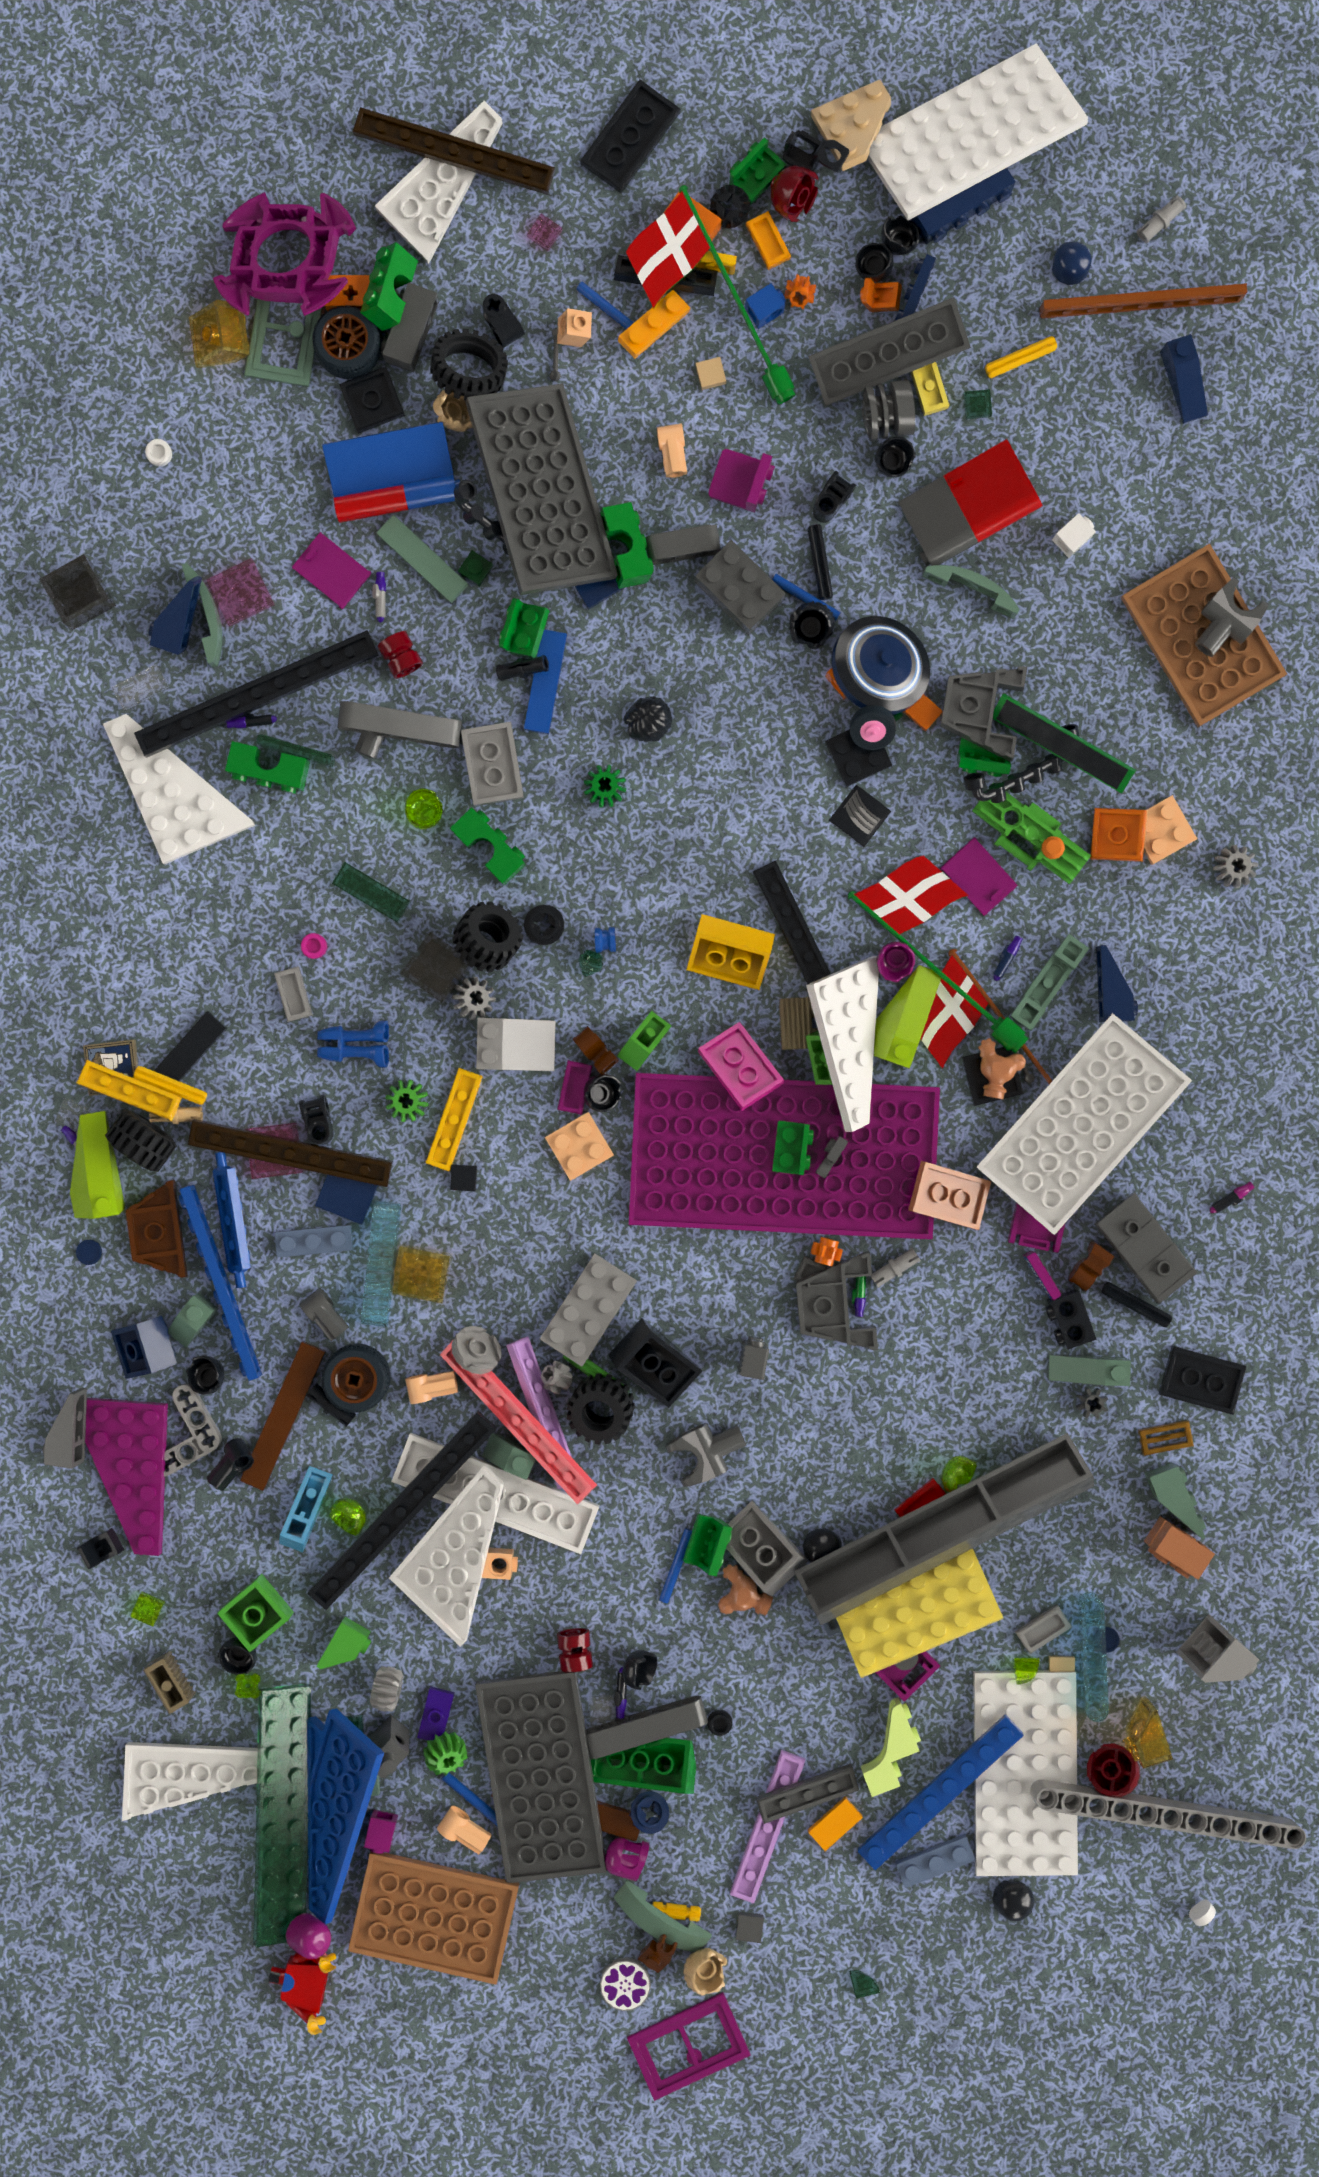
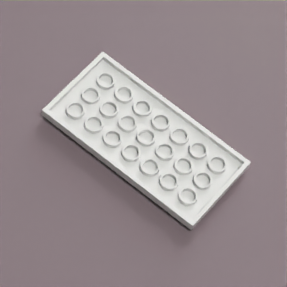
(974, 131)
(1084, 1124)
(1010, 1827)

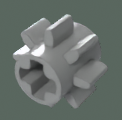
(556, 1377)

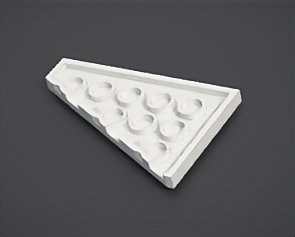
(173, 799)

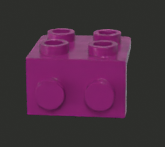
(741, 479)

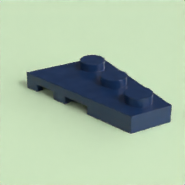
(915, 291)

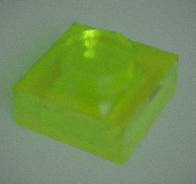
(147, 1609)

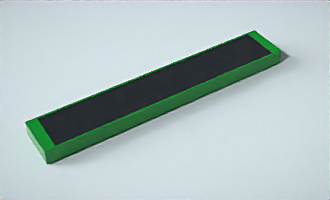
(1063, 743)

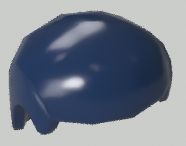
(1071, 263)

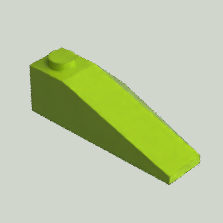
(904, 1018)
(95, 1174)

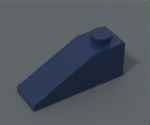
(1185, 377)
(174, 624)
(1113, 990)

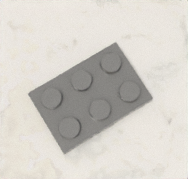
(492, 764)

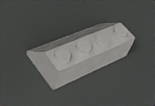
(1217, 1653)

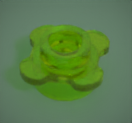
(241, 1689)

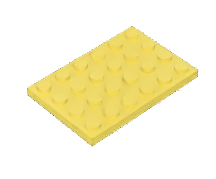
(920, 1614)

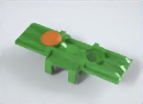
(1041, 830)

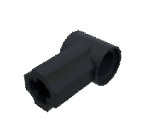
(236, 1460)

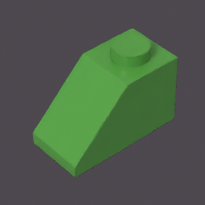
(644, 1040)
(345, 1644)

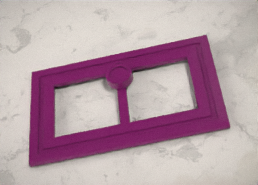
(699, 2069)

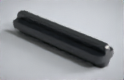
(820, 562)
(1136, 1304)

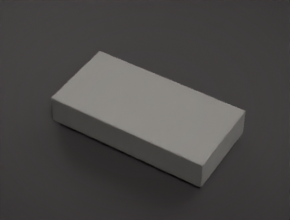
(293, 994)
(1043, 1629)

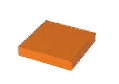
(1118, 834)

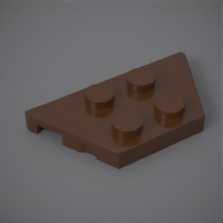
(157, 1231)

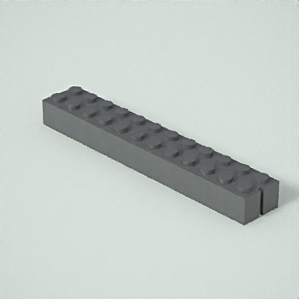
(944, 1528)

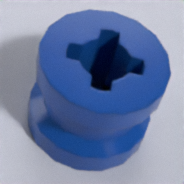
(605, 939)

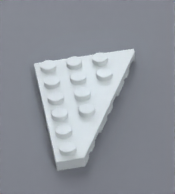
(846, 1023)
(449, 1561)

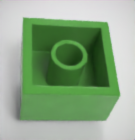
(255, 1612)

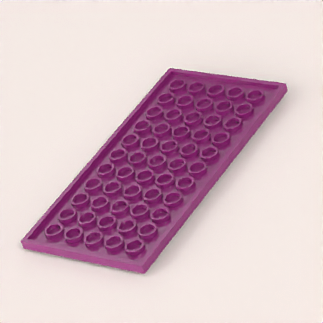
(712, 1163)

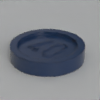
(89, 1252)
(1112, 1639)

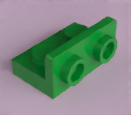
(523, 629)
(792, 1147)

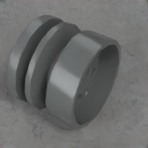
(888, 410)

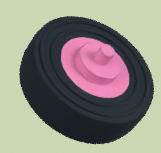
(872, 727)

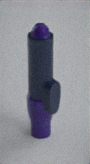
(1006, 957)

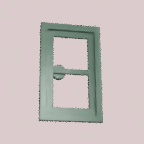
(274, 373)

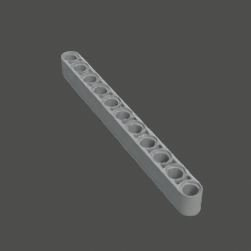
(1178, 1819)

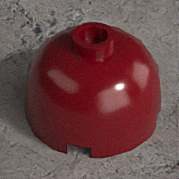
(793, 186)
(1113, 1770)

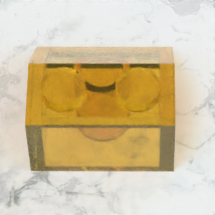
(218, 335)
(421, 1273)
(1146, 1736)

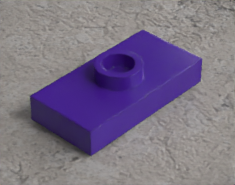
(435, 1713)

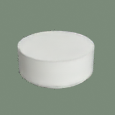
(158, 452)
(1202, 1913)

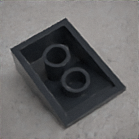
(654, 1363)

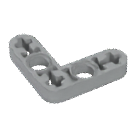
(196, 1440)

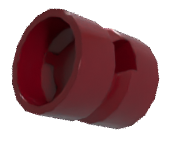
(398, 650)
(573, 1658)

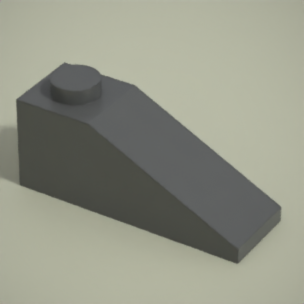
(66, 1438)

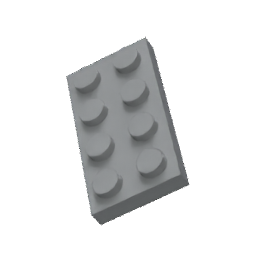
(588, 1310)

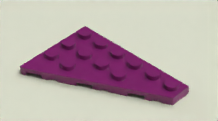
(129, 1454)

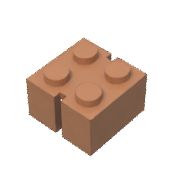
(1182, 1550)

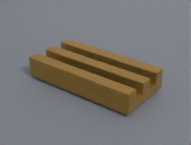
(1161, 1428)

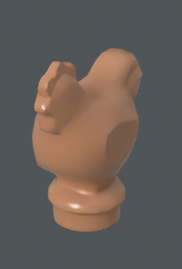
(998, 1068)
(743, 1594)

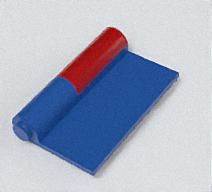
(390, 472)

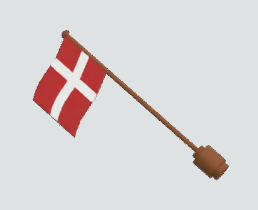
(955, 1017)

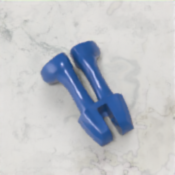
(377, 1053)

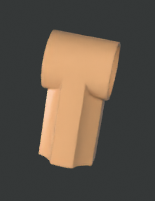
(672, 444)
(425, 1387)
(459, 1827)

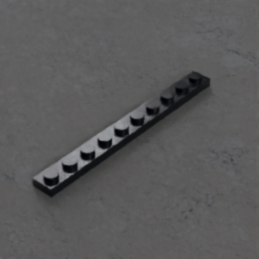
(256, 694)
(402, 1510)

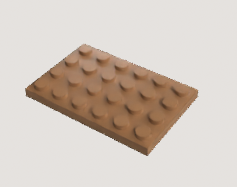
(1171, 622)
(433, 1917)

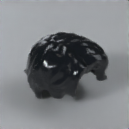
(811, 624)
(648, 719)

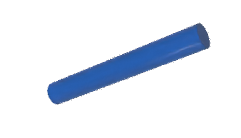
(604, 305)
(801, 594)
(675, 1567)
(469, 1796)

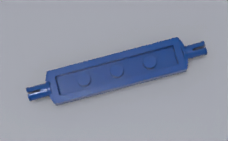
(231, 1219)

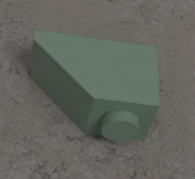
(192, 1319)
(509, 1456)

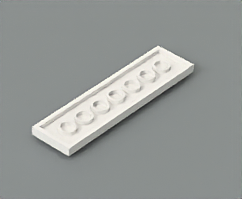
(523, 1503)

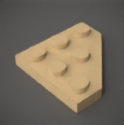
(854, 121)

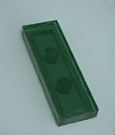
(296, 750)
(371, 892)

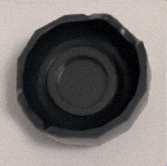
(900, 235)
(874, 262)
(895, 457)
(602, 1092)
(205, 1375)
(820, 1543)
(236, 1658)
(639, 1668)
(1013, 1900)

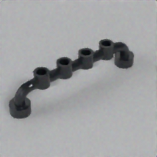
(463, 494)
(1015, 782)

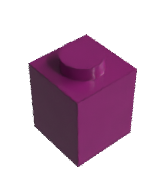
(380, 1831)

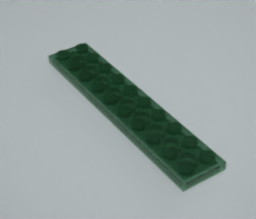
(281, 1812)

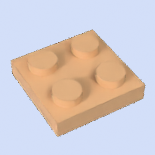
(1166, 830)
(579, 1146)

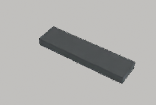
(807, 1793)

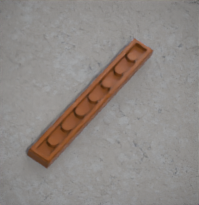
(1142, 301)

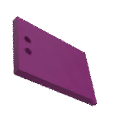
(331, 570)
(979, 876)

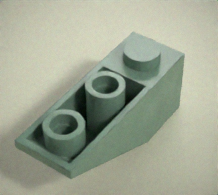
(1169, 1488)

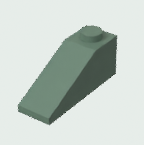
(1090, 1370)

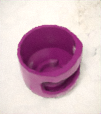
(626, 1865)
(308, 1936)

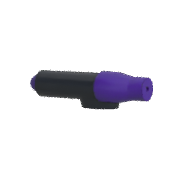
(250, 720)
(620, 1695)

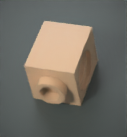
(574, 327)
(492, 1572)

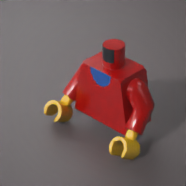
(304, 1986)

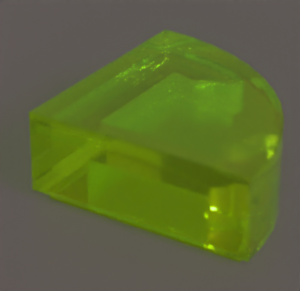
(1025, 1669)

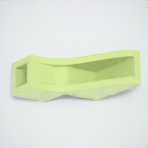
(899, 1742)

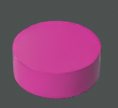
(314, 946)

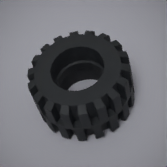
(479, 950)
(140, 1140)
(595, 1426)

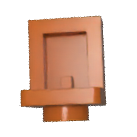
(881, 296)

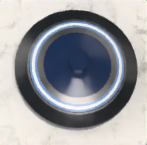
(880, 664)

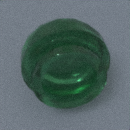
(590, 962)

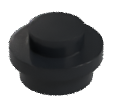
(719, 1722)

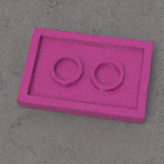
(740, 1066)

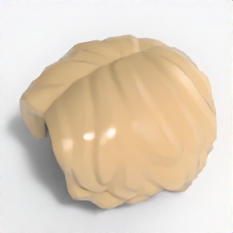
(452, 412)
(704, 1971)

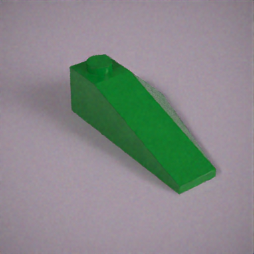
(657, 1765)

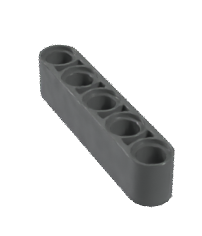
(399, 724)
(647, 1727)

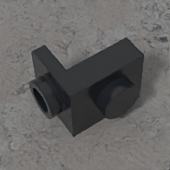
(100, 1548)

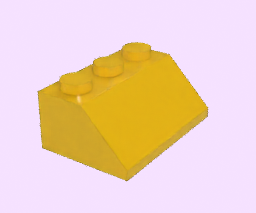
(730, 952)

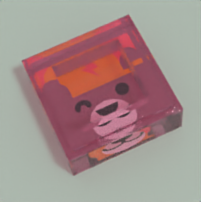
(544, 232)

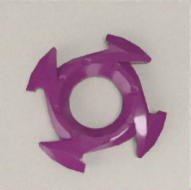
(306, 283)

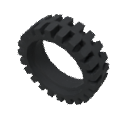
(472, 344)

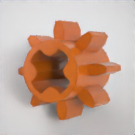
(800, 291)
(826, 1251)

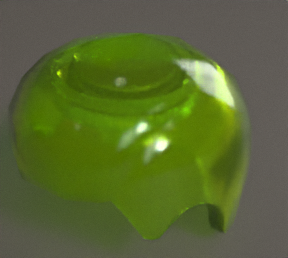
(423, 808)
(957, 1471)
(348, 1515)

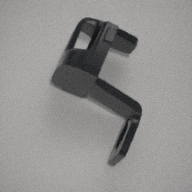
(796, 157)

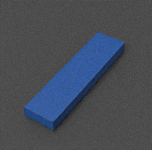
(545, 684)

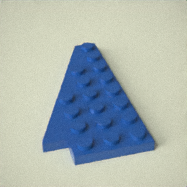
(340, 1785)

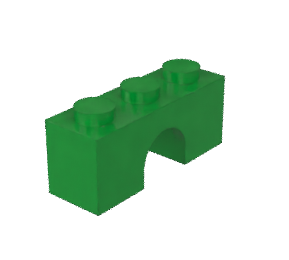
(392, 270)
(622, 524)
(244, 765)
(474, 828)

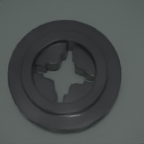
(740, 200)
(538, 914)

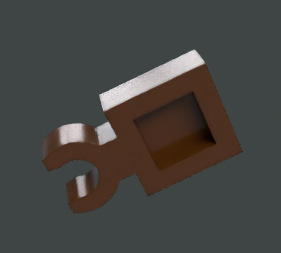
(657, 1954)

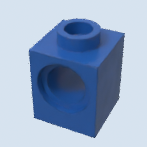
(765, 305)

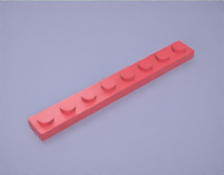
(526, 1429)

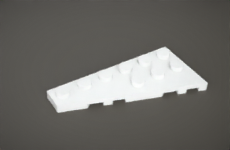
(432, 191)
(179, 1773)

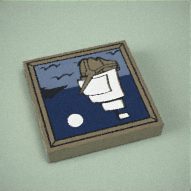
(117, 1056)

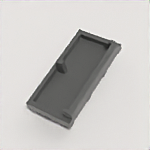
(1145, 1248)

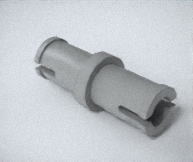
(1161, 219)
(895, 1267)

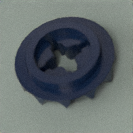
(659, 1808)

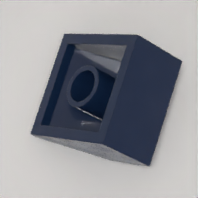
(144, 1347)

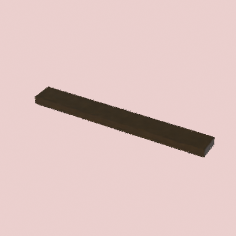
(453, 151)
(290, 1153)

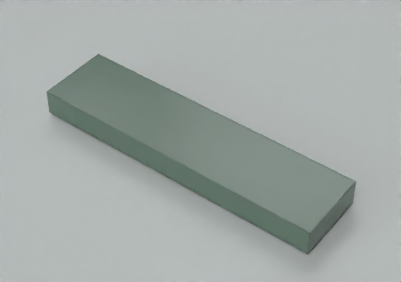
(422, 559)

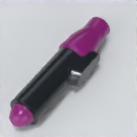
(1233, 1198)

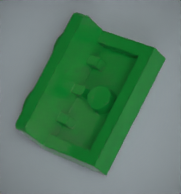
(756, 170)
(975, 758)
(708, 1544)

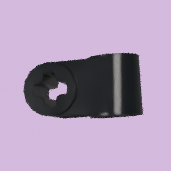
(502, 323)
(834, 494)
(316, 1118)

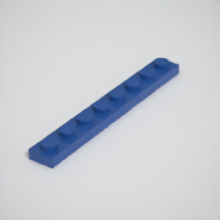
(215, 1272)
(940, 1792)

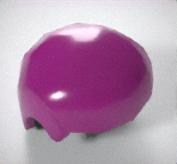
(895, 961)

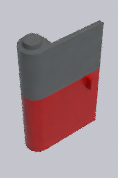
(970, 504)

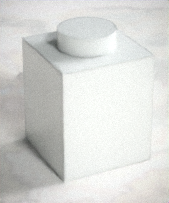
(1074, 535)

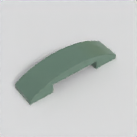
(1003, 602)
(213, 643)
(1049, 981)
(656, 1922)

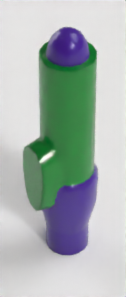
(858, 1296)

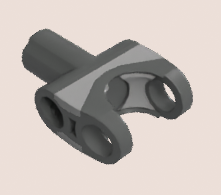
(1227, 620)
(708, 1450)

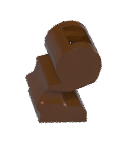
(595, 1050)
(1089, 1268)

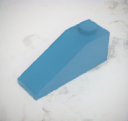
(305, 1509)

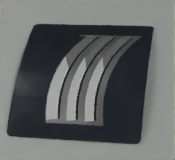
(860, 815)

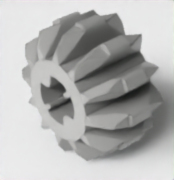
(1227, 870)
(465, 1000)
(386, 1688)

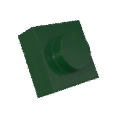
(475, 568)

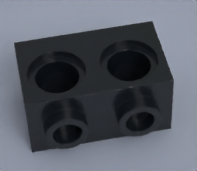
(1075, 1317)

